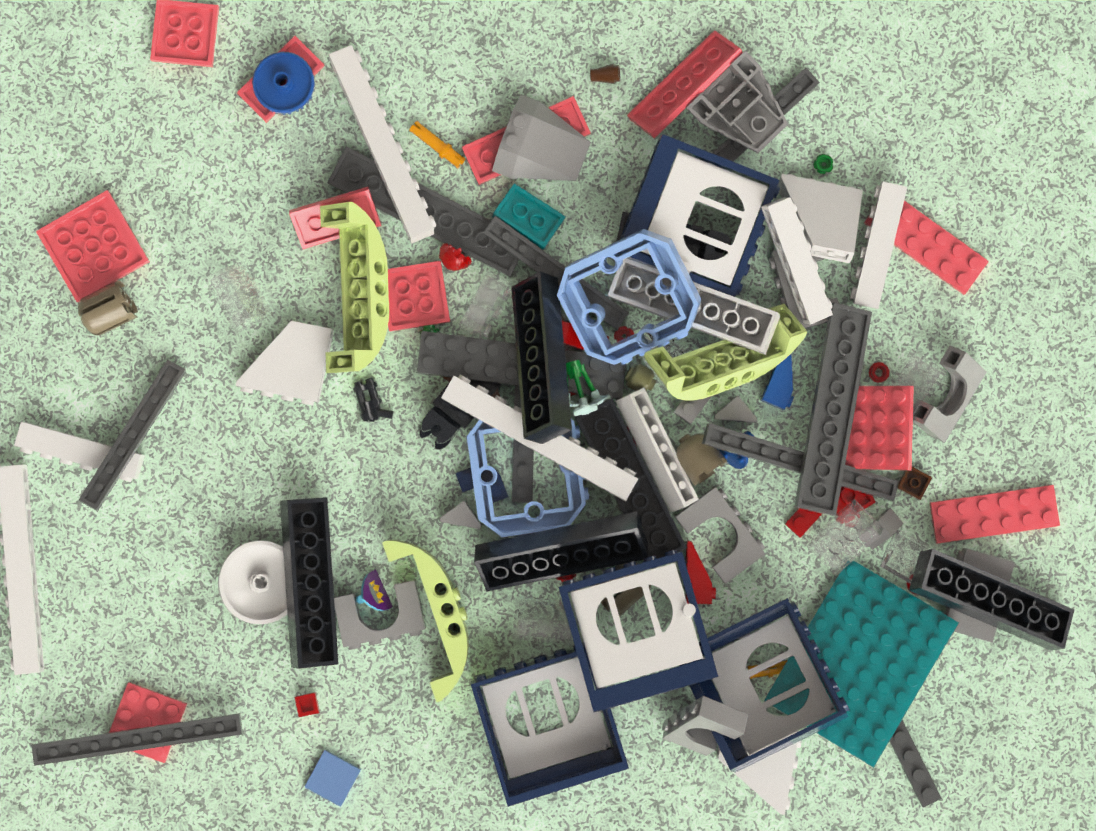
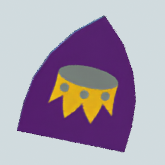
(374, 593)

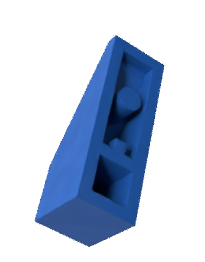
(780, 386)

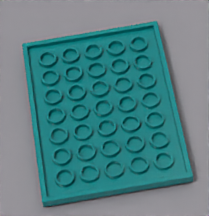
(877, 651)

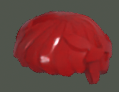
(453, 258)

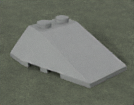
(741, 105)
(539, 145)

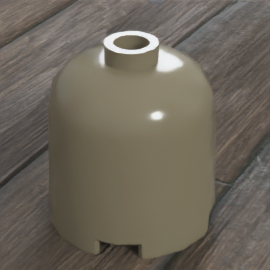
(698, 459)

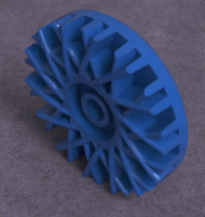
(294, 93)

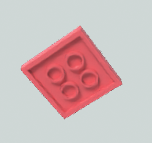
(184, 33)
(417, 296)
(147, 708)

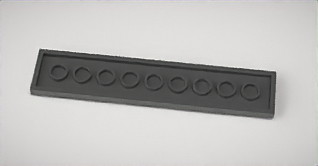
(453, 221)
(497, 363)
(833, 409)

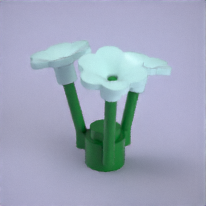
(574, 371)

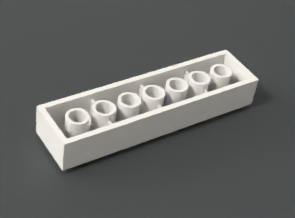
(717, 313)

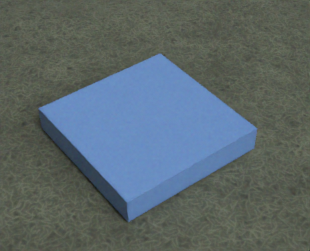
(332, 778)

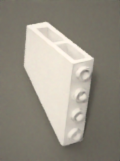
(827, 214)
(291, 364)
(771, 776)

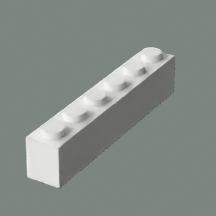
(879, 245)
(797, 260)
(71, 449)
(657, 450)

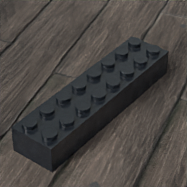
(541, 358)
(609, 436)
(561, 551)
(309, 582)
(991, 599)

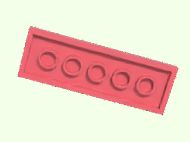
(684, 84)
(482, 152)
(937, 249)
(994, 514)

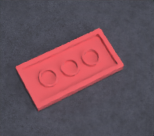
(293, 46)
(308, 222)

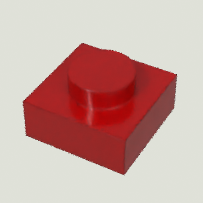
(307, 704)

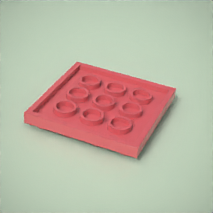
(93, 246)
(882, 429)

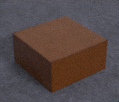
(914, 483)

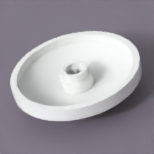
(254, 582)

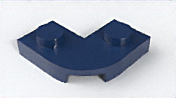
(497, 489)

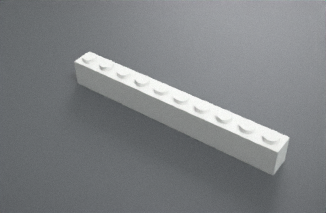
(382, 144)
(560, 450)
(20, 571)

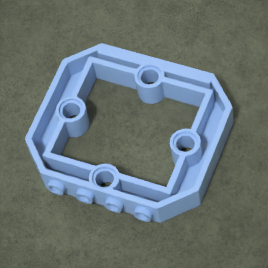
(669, 266)
(520, 523)

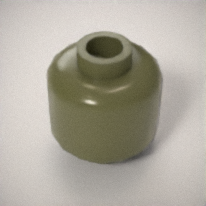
(640, 377)

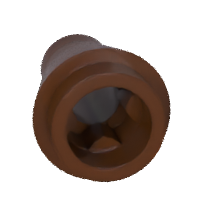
(606, 74)

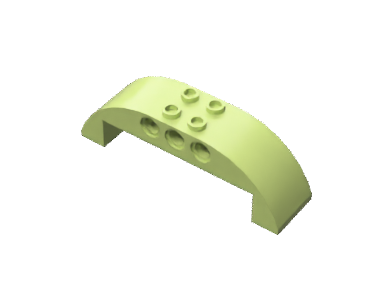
(362, 285)
(724, 363)
(455, 644)

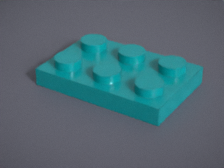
(529, 216)

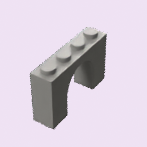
(787, 297)
(965, 379)
(746, 548)
(993, 565)
(355, 631)
(694, 723)

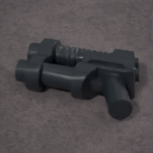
(371, 409)

